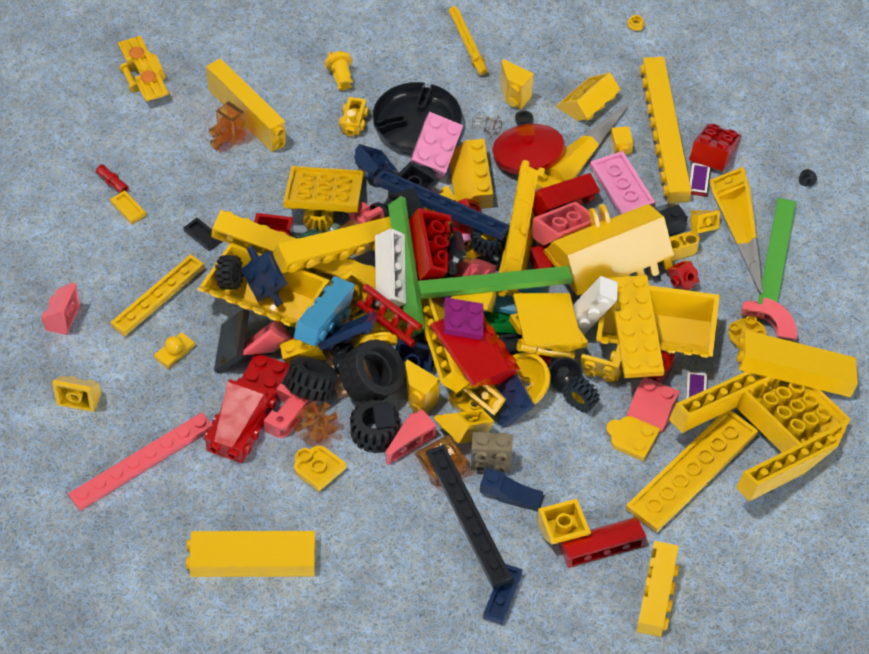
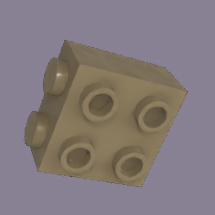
(491, 451)

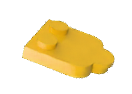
(382, 336)
(632, 436)
(318, 466)

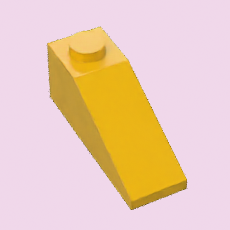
(487, 396)

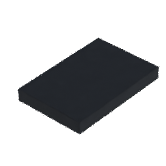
(231, 341)

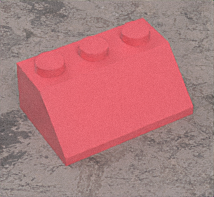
(560, 223)

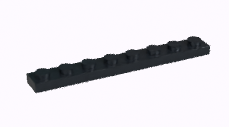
(469, 516)

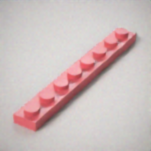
(140, 461)

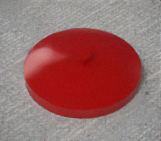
(530, 142)

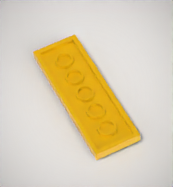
(637, 328)

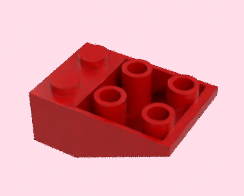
(714, 146)

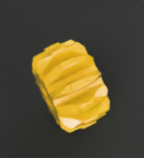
(318, 219)

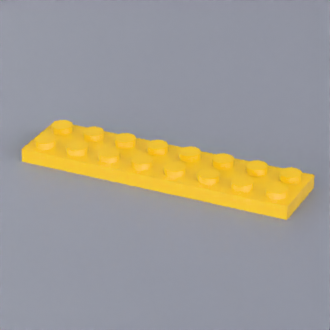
(691, 470)

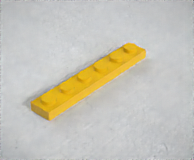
(157, 295)

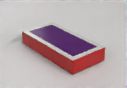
(699, 179)
(695, 383)

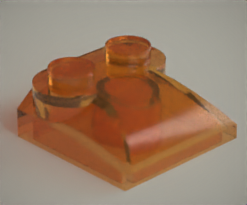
(457, 456)

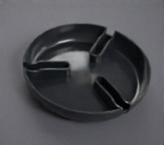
(403, 109)

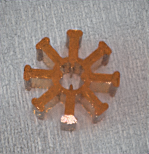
(309, 416)

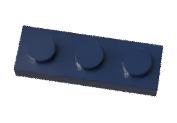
(502, 597)

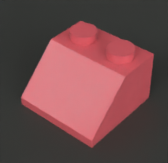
(62, 309)
(653, 403)

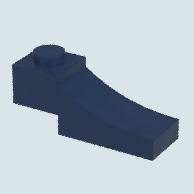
(509, 491)

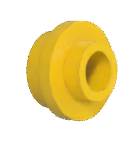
(636, 23)

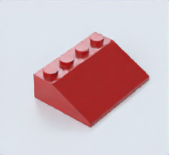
(479, 360)

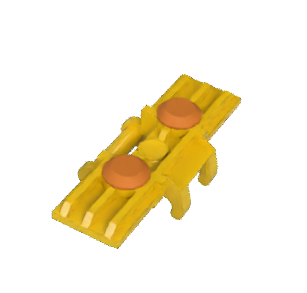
(151, 73)

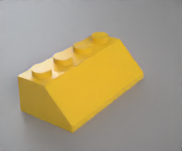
(471, 173)

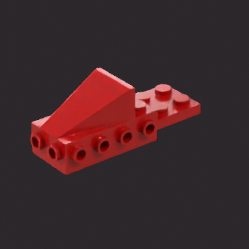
(245, 408)

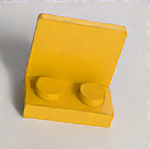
(608, 370)

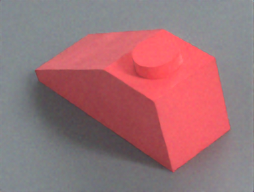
(414, 432)

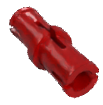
(111, 179)

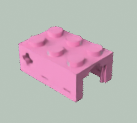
(436, 143)

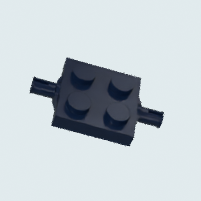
(264, 276)

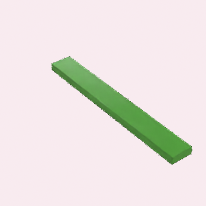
(400, 222)
(777, 249)
(495, 282)

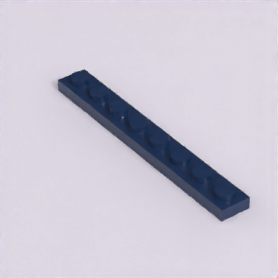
(444, 205)

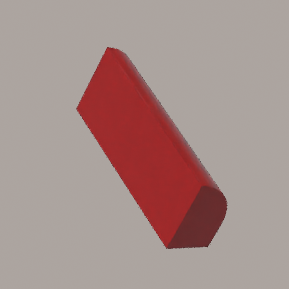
(604, 542)

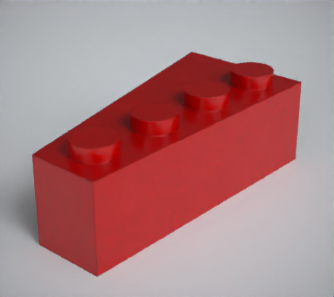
(577, 189)
(430, 243)

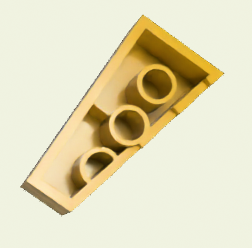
(657, 589)

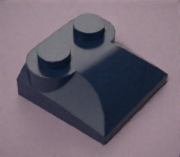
(373, 161)

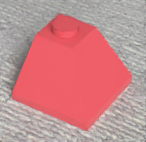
(267, 339)

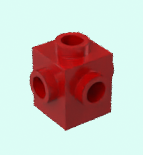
(683, 275)

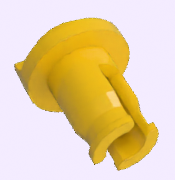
(339, 63)

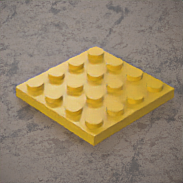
(323, 189)

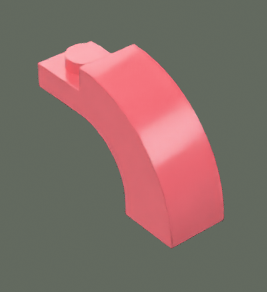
(775, 315)

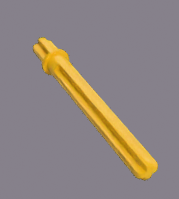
(477, 60)

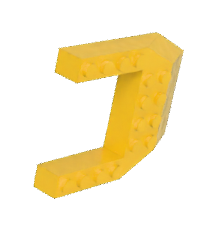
(792, 416)

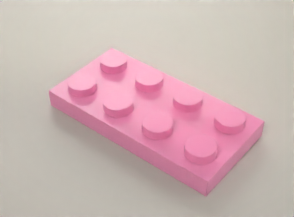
(621, 182)

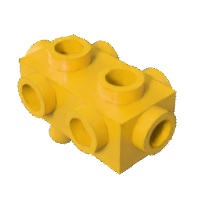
(353, 116)

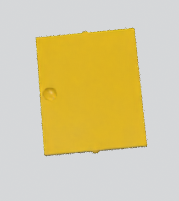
(547, 319)

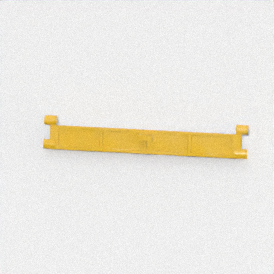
(520, 220)

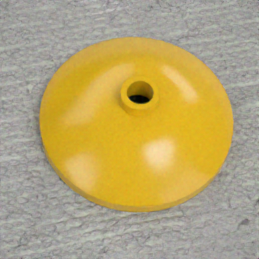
(533, 371)

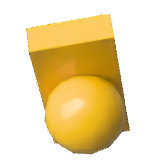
(174, 349)

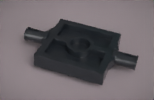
(456, 252)

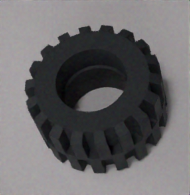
(310, 379)
(370, 437)

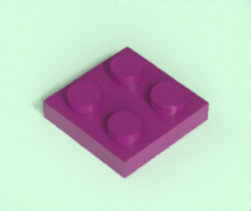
(463, 318)

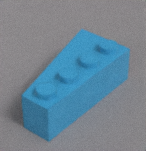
(326, 312)

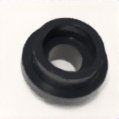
(805, 174)

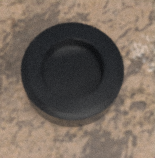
(523, 117)

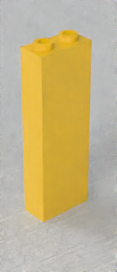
(259, 116)
(797, 363)
(251, 554)

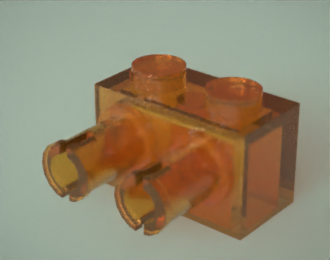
(229, 126)

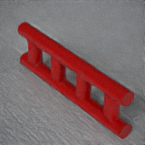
(398, 315)

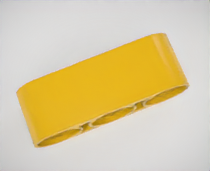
(683, 245)

